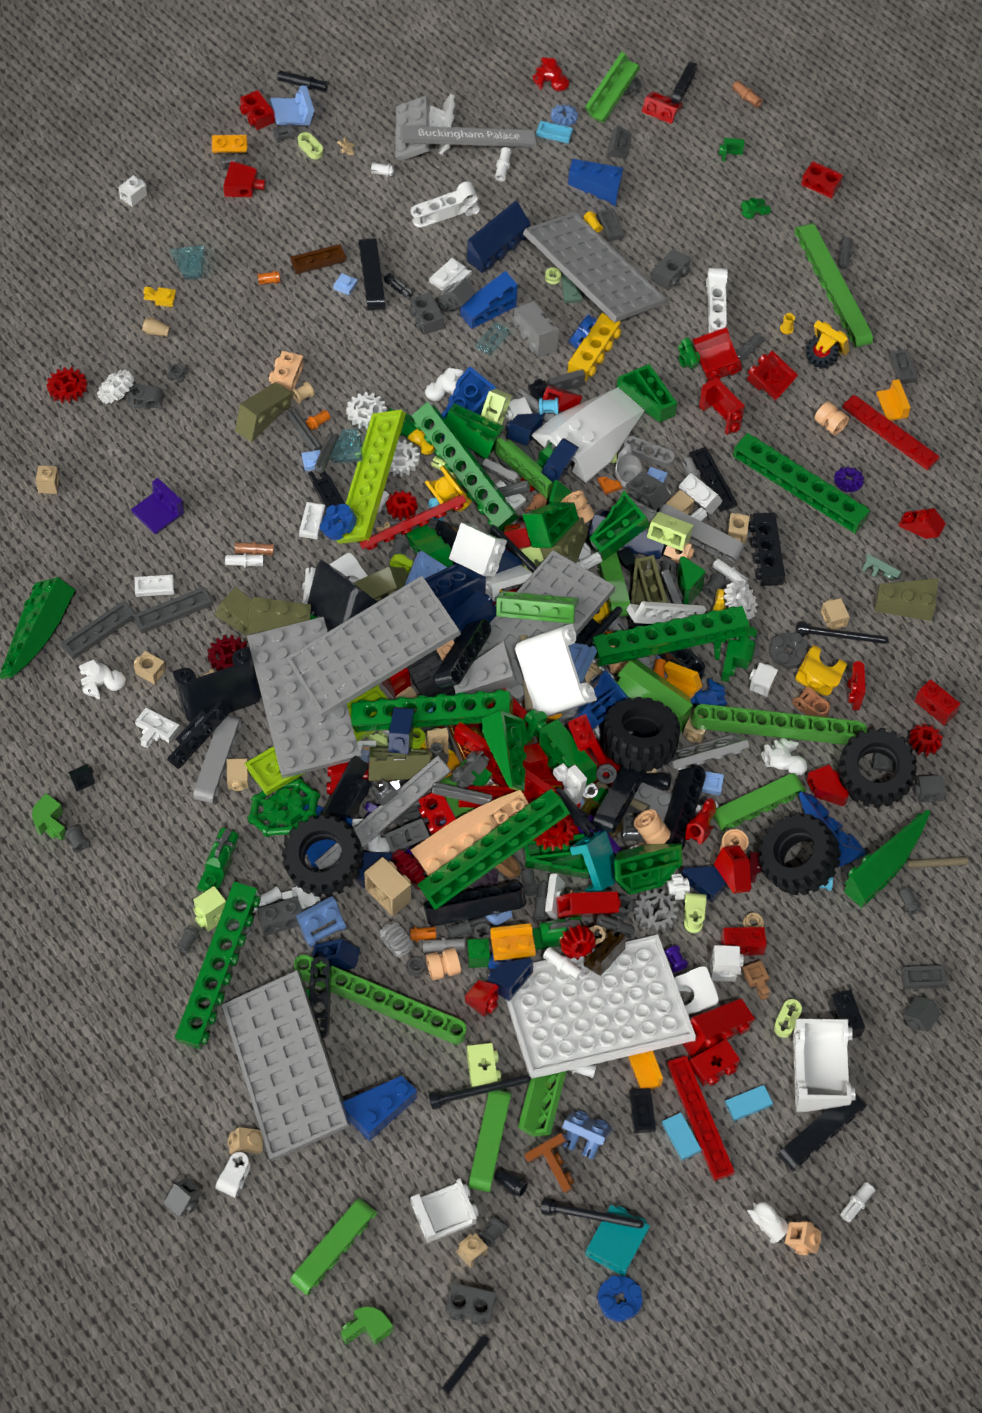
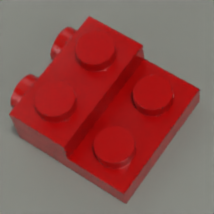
(771, 375)

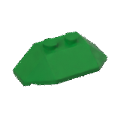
(647, 866)

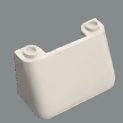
(552, 673)
(821, 1064)

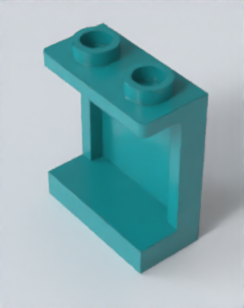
(598, 859)
(616, 1244)

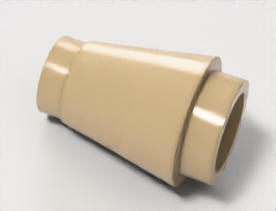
(155, 327)

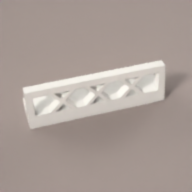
(661, 612)

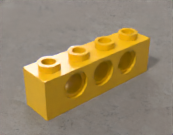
(594, 346)

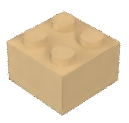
(388, 886)

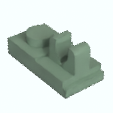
(571, 292)
(889, 572)

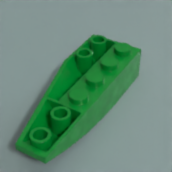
(37, 623)
(885, 863)

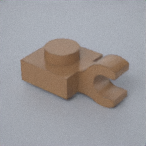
(756, 975)

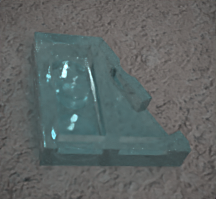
(189, 261)
(348, 447)

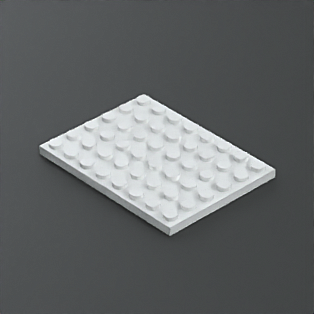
(599, 1017)

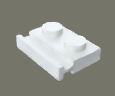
(449, 273)

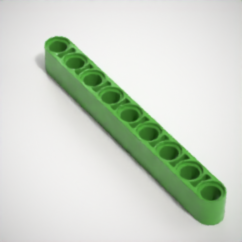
(834, 284)
(769, 727)
(391, 1000)

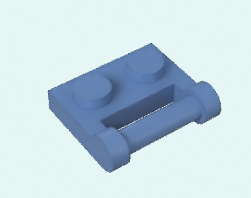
(317, 917)

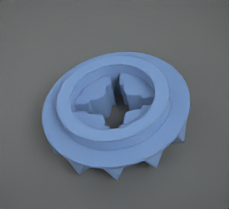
(558, 118)

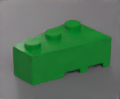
(648, 392)
(619, 527)

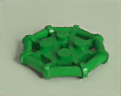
(283, 798)

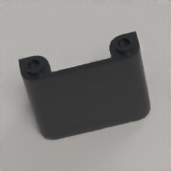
(336, 596)
(234, 686)

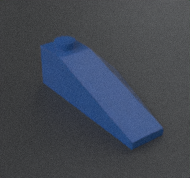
(470, 392)
(849, 845)

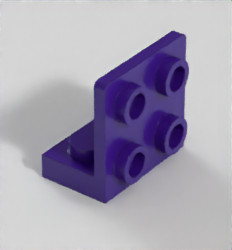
(159, 508)

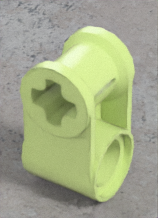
(694, 909)

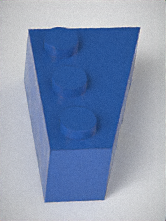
(596, 179)
(490, 301)
(607, 695)
(379, 1106)

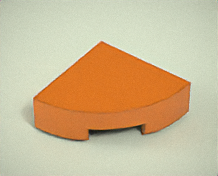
(609, 485)

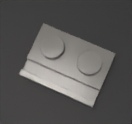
(500, 472)

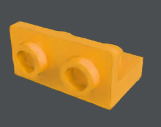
(229, 143)
(512, 942)

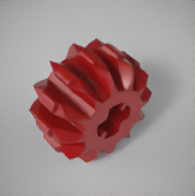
(401, 505)
(932, 741)
(577, 942)

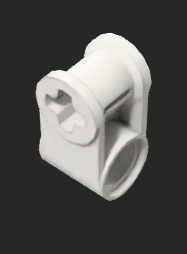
(233, 1177)

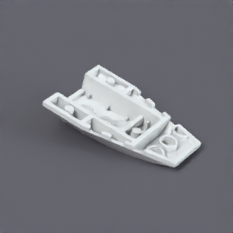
(596, 428)

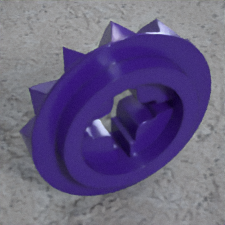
(848, 485)

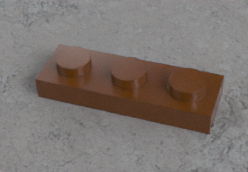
(318, 259)

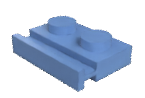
(582, 658)

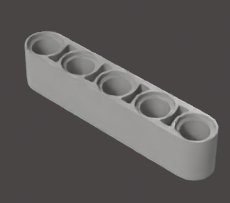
(708, 537)
(215, 760)

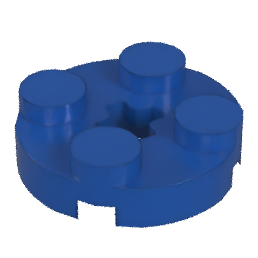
(582, 330)
(333, 514)
(624, 1310)

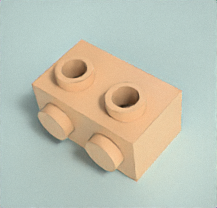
(287, 370)

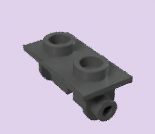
(473, 762)

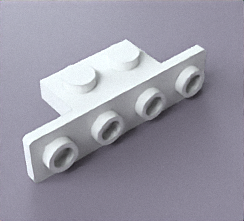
(442, 118)

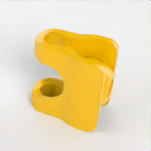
(447, 488)
(817, 675)

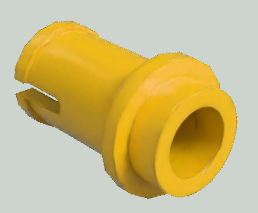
(591, 220)
(787, 325)

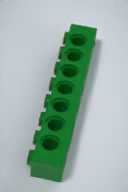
(423, 418)
(813, 489)
(664, 643)
(441, 716)
(493, 848)
(238, 895)

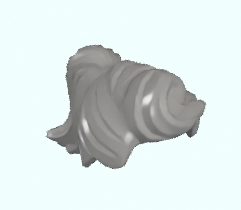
(627, 465)

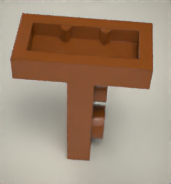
(554, 1160)

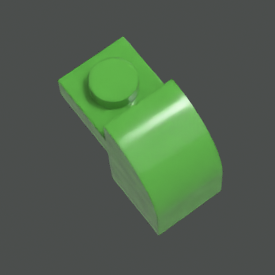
(45, 815)
(368, 1320)

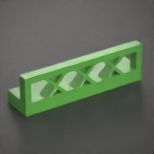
(613, 88)
(523, 466)
(536, 607)
(535, 1103)

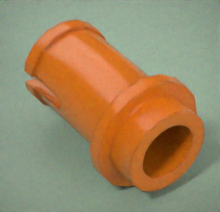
(266, 278)
(318, 419)
(659, 667)
(422, 933)

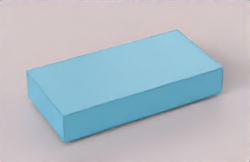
(554, 132)
(748, 1103)
(681, 1136)

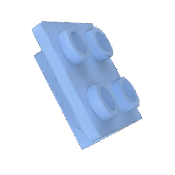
(293, 110)

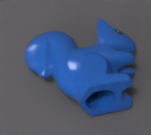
(712, 696)

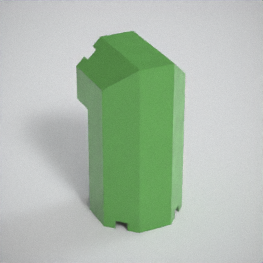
(641, 681)

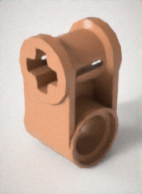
(810, 703)

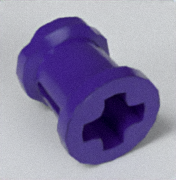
(676, 959)

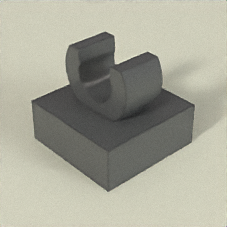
(385, 792)

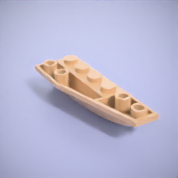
(466, 831)

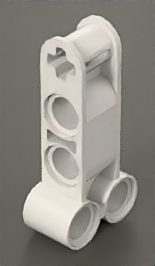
(446, 206)
(716, 286)

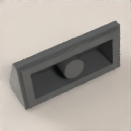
(619, 143)

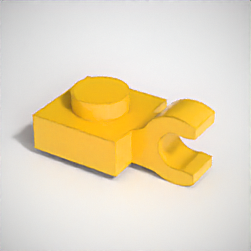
(162, 296)

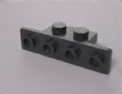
(197, 732)
(349, 791)

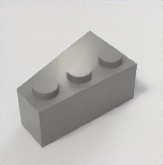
(536, 329)
(489, 672)

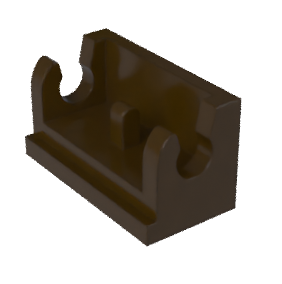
(606, 953)

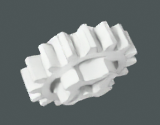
(115, 386)
(363, 407)
(401, 460)
(741, 595)

